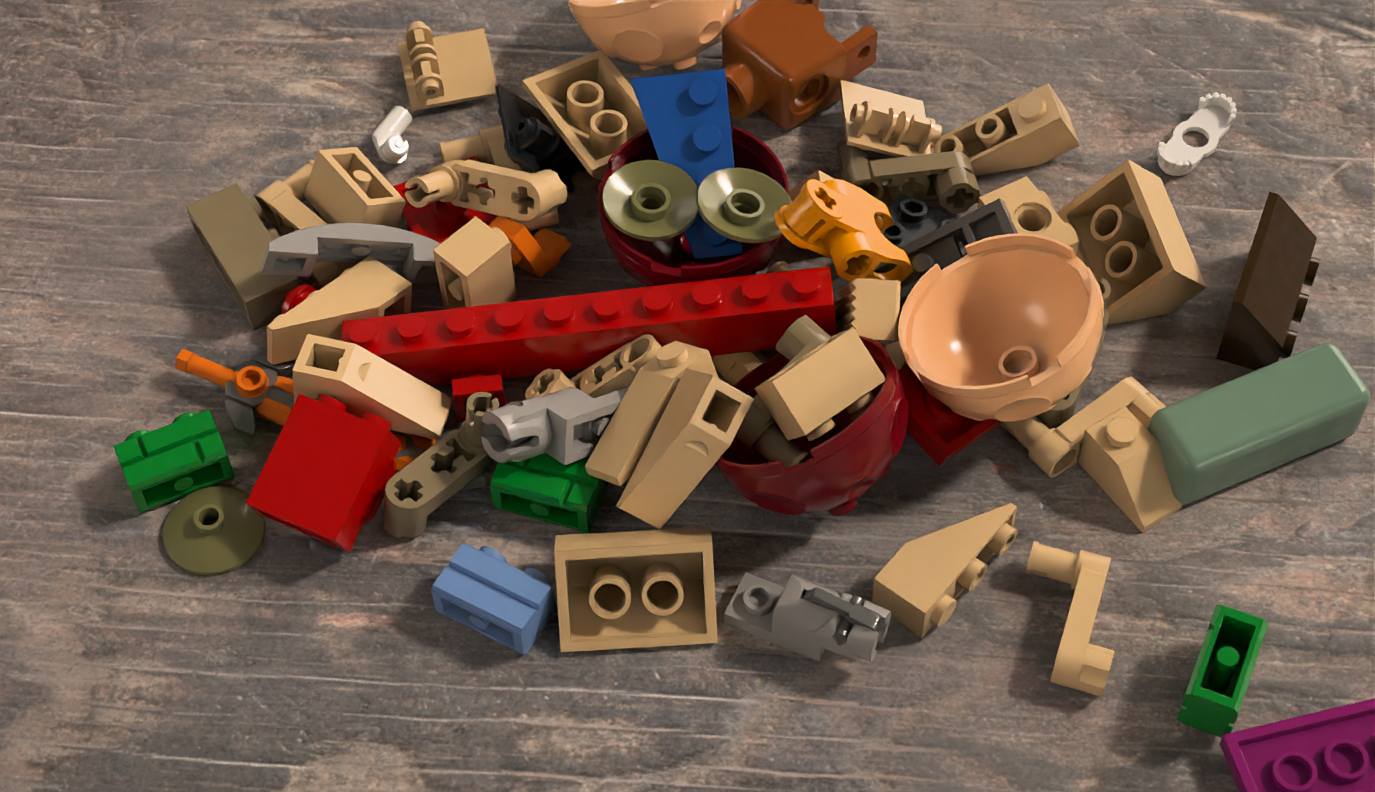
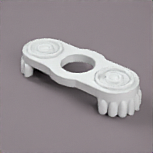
(1212, 120)

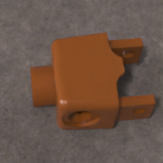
(788, 62)

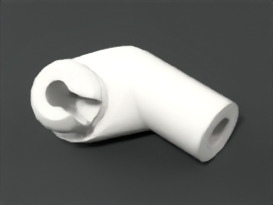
(388, 137)

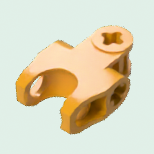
(840, 224)

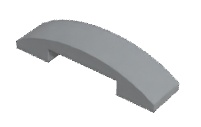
(352, 242)

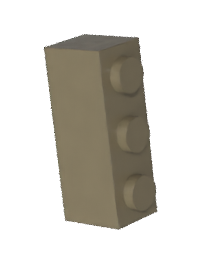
(236, 243)

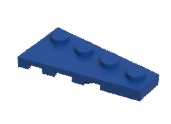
(692, 130)

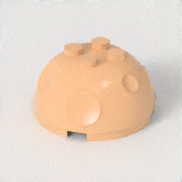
(654, 30)
(1004, 327)

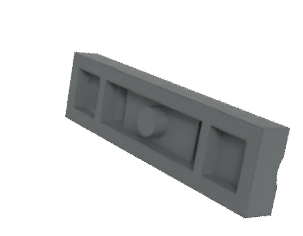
(941, 244)

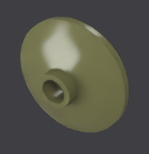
(653, 186)
(741, 204)
(214, 547)

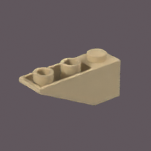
(1014, 135)
(358, 293)
(369, 385)
(684, 446)
(934, 569)

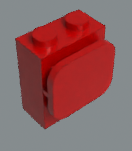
(326, 471)

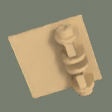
(446, 67)
(886, 121)

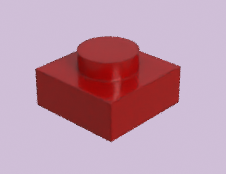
(464, 387)

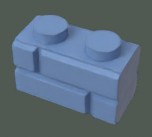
(494, 597)

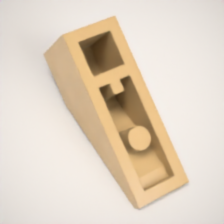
(642, 409)

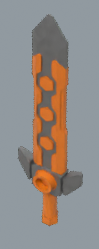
(265, 391)

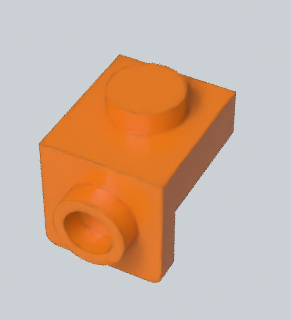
(532, 253)

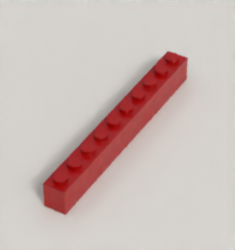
(584, 328)

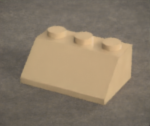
(588, 107)
(1134, 243)
(635, 589)

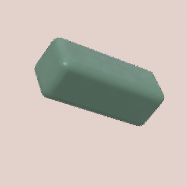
(1259, 421)

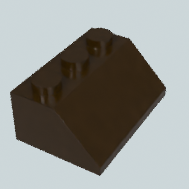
(1270, 289)

